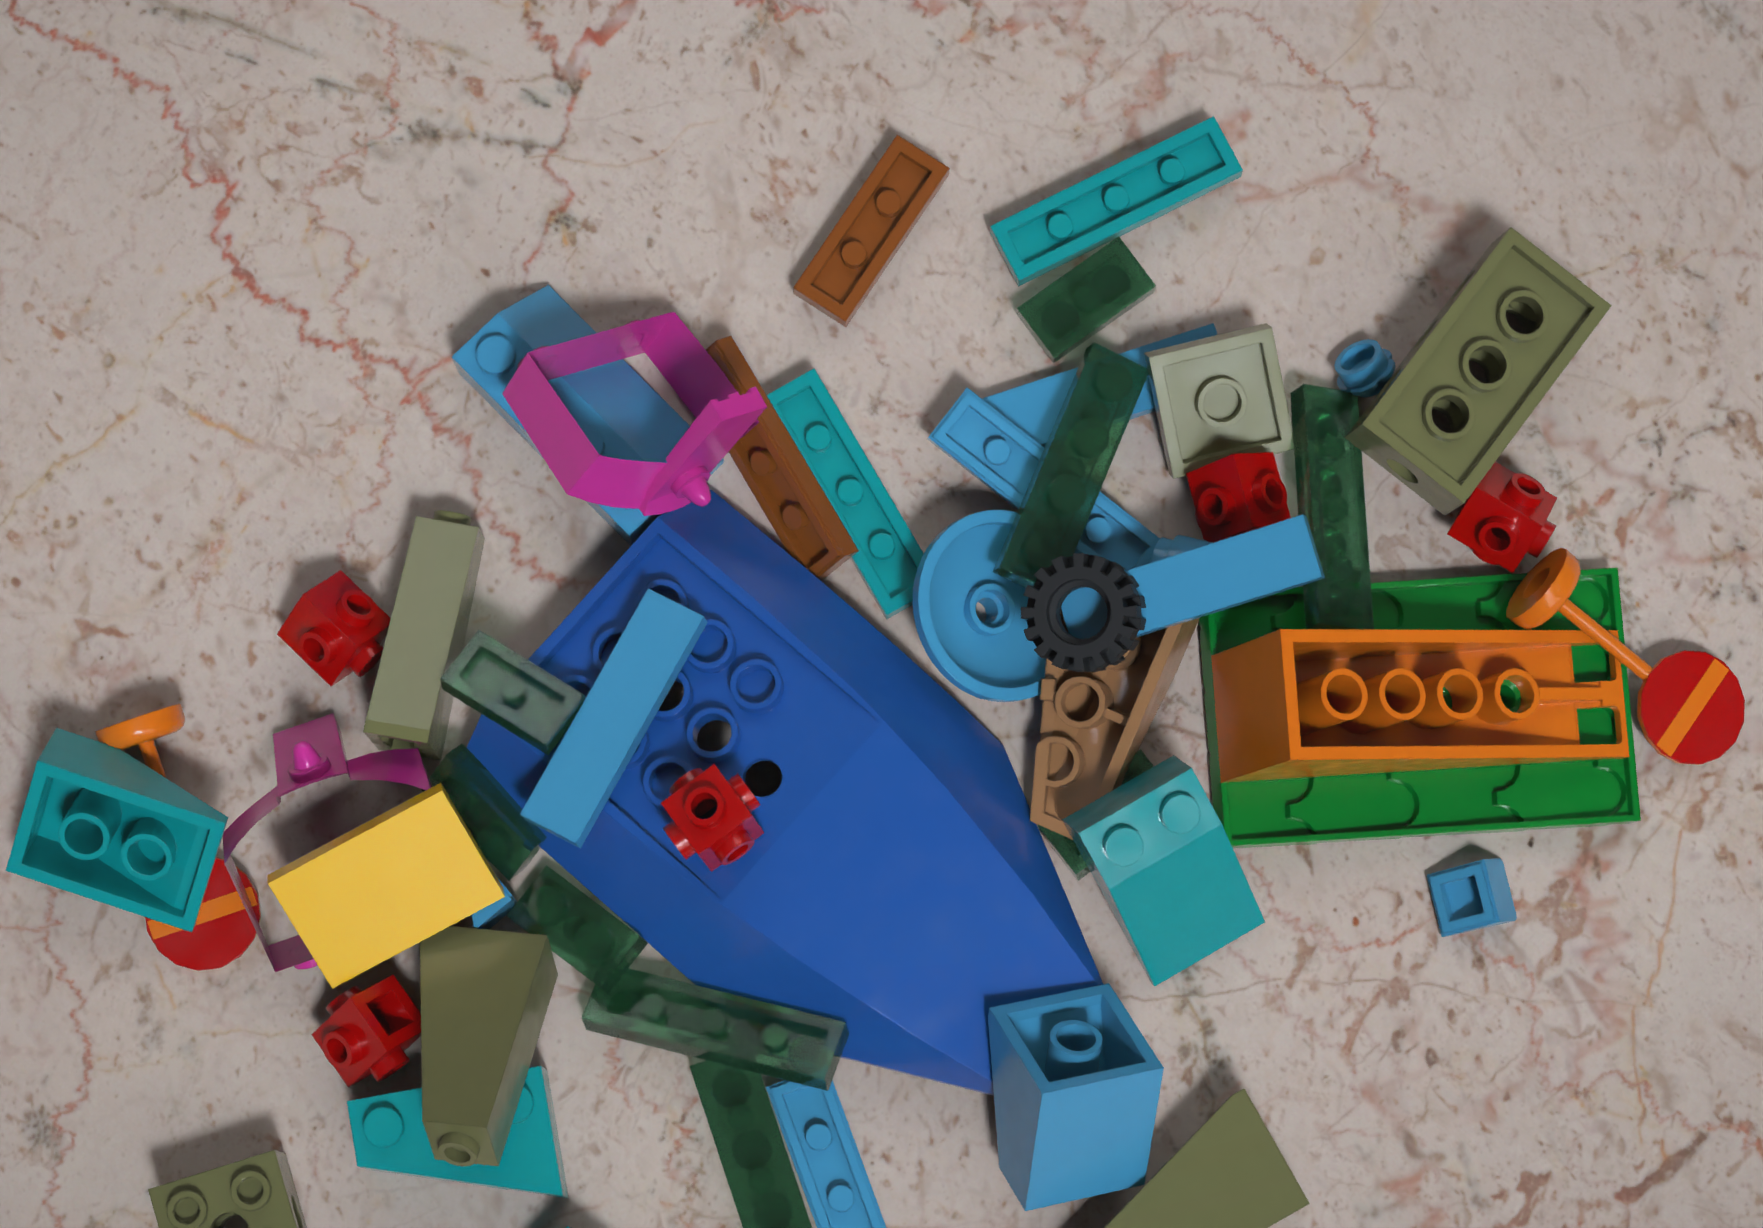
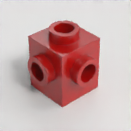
(1238, 495)
(1505, 518)
(336, 629)
(726, 833)
(369, 1031)

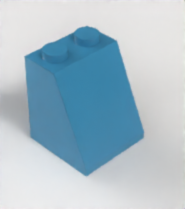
(1072, 1096)

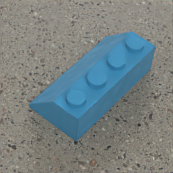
(607, 401)

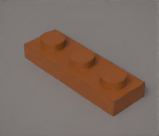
(871, 231)

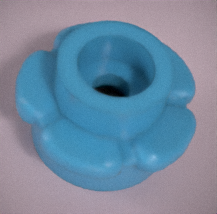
(1364, 368)

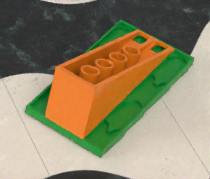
(1417, 724)

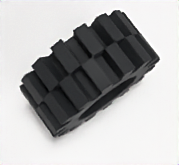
(1045, 605)

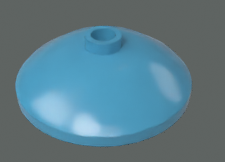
(953, 575)

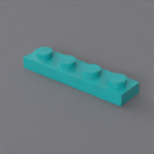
(1116, 201)
(885, 544)

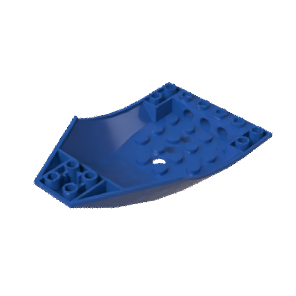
(889, 857)

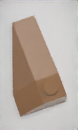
(1098, 723)

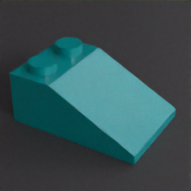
(116, 832)
(1166, 868)

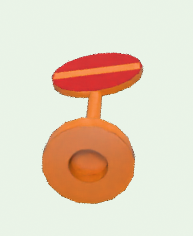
(1687, 700)
(223, 924)

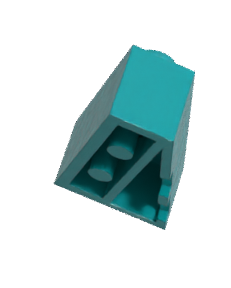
(393, 1140)

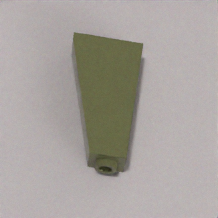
(425, 635)
(478, 1035)
(1219, 1178)

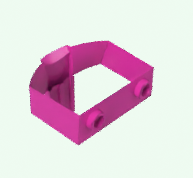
(652, 487)
(301, 758)

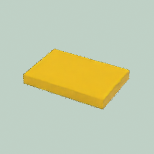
(386, 885)

